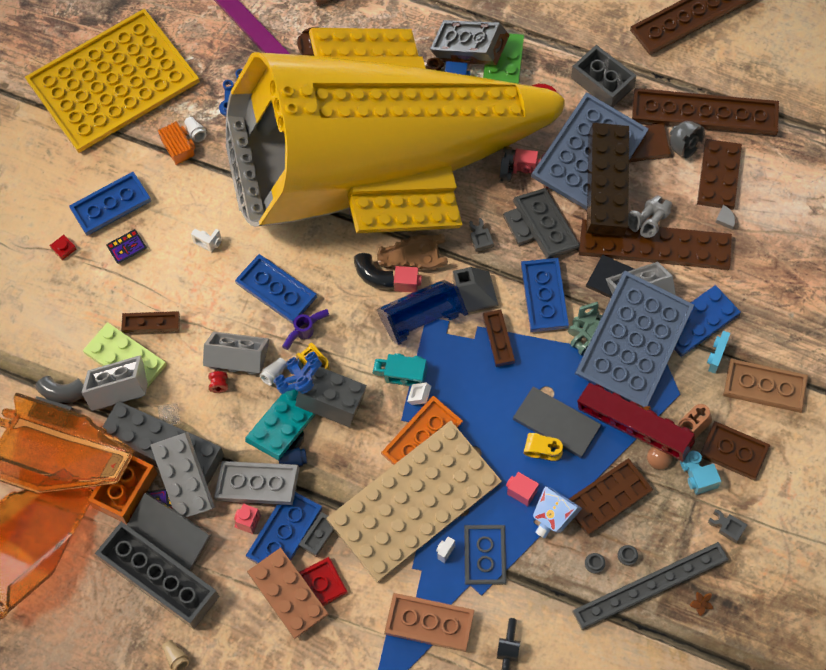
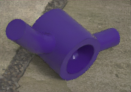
(304, 333)

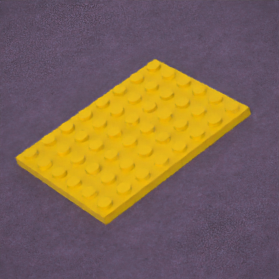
(111, 80)

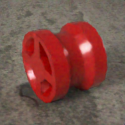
(218, 381)

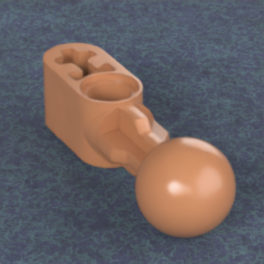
(661, 460)

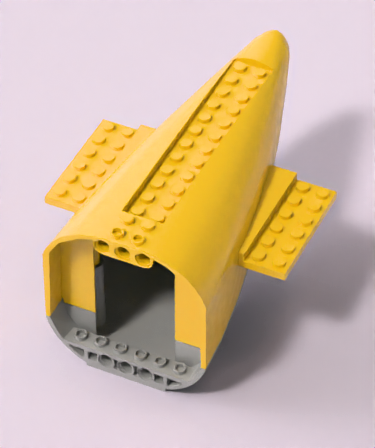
(367, 131)

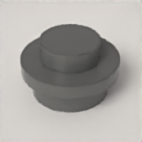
(627, 555)
(594, 563)

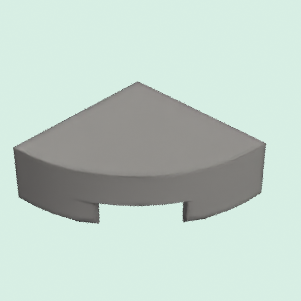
(726, 218)

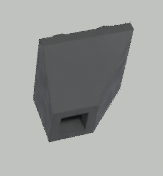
(475, 288)

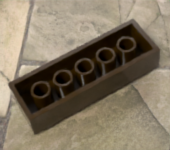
(608, 179)

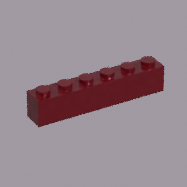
(636, 421)

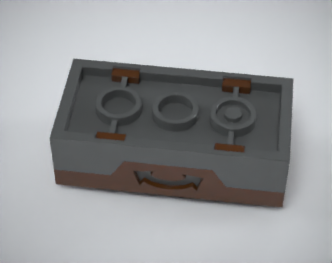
(470, 42)

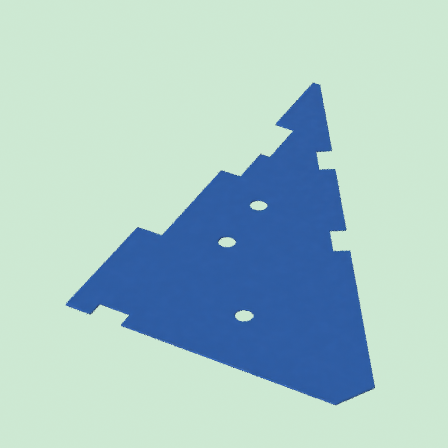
(486, 400)

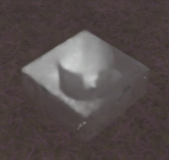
(169, 413)

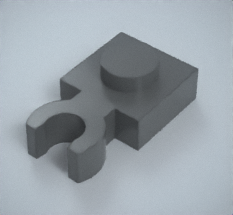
(480, 237)
(730, 527)

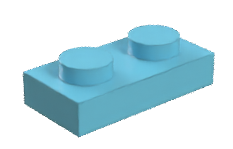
(719, 344)

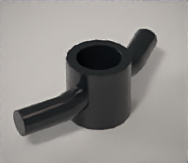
(508, 648)

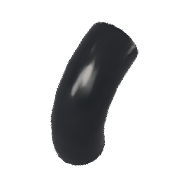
(370, 274)

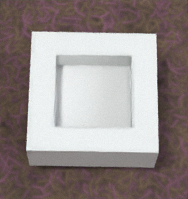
(419, 393)
(445, 548)

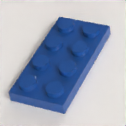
(110, 203)
(275, 288)
(544, 295)
(709, 314)
(285, 529)

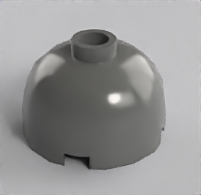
(685, 138)

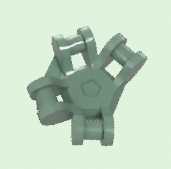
(589, 322)

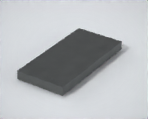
(546, 223)
(557, 420)
(169, 531)

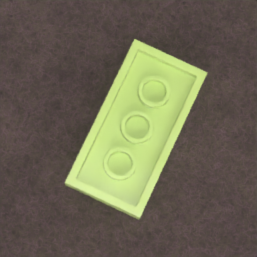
(114, 346)

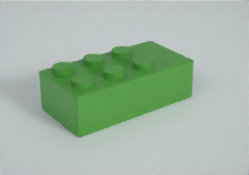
(510, 61)

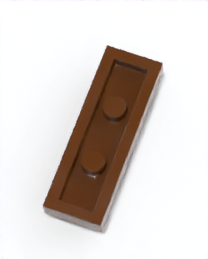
(150, 322)
(498, 338)

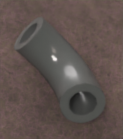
(60, 392)

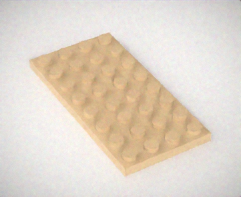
(413, 501)

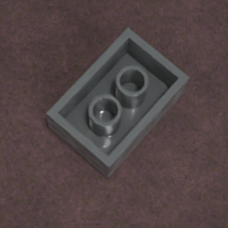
(603, 76)
(333, 397)

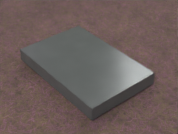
(502, 580)

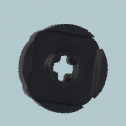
(506, 172)

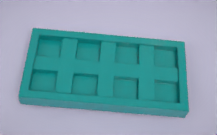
(279, 426)

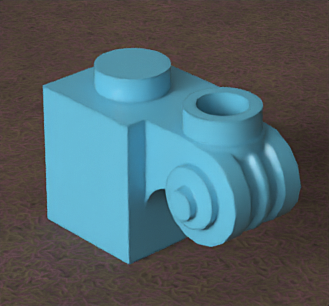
(700, 478)

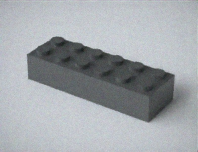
(142, 430)
(157, 575)

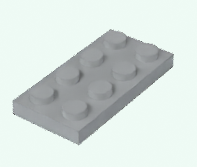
(182, 475)
(257, 483)

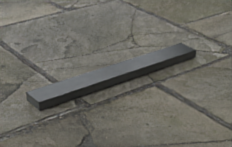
(650, 586)

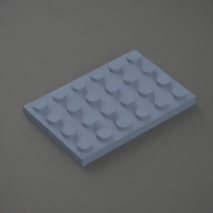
(566, 161)
(634, 339)

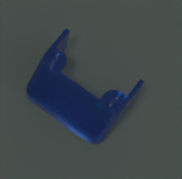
(421, 308)

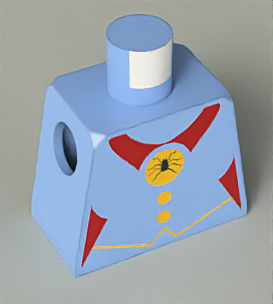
(554, 512)

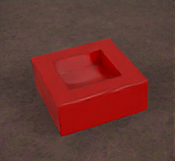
(63, 247)

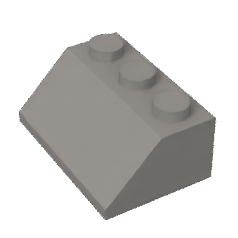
(652, 273)
(235, 352)
(115, 383)

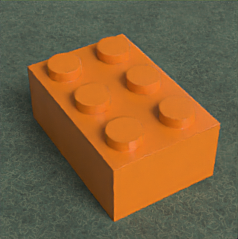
(123, 498)

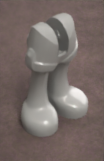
(652, 207)

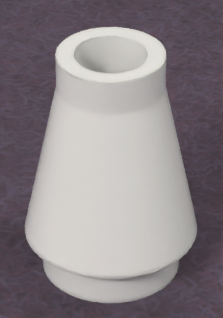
(195, 130)
(272, 371)

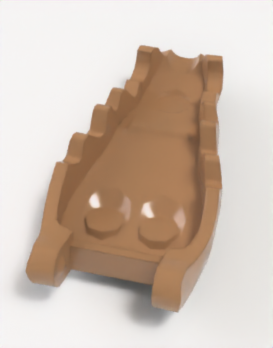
(415, 252)

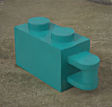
(401, 369)

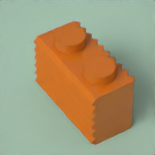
(176, 142)

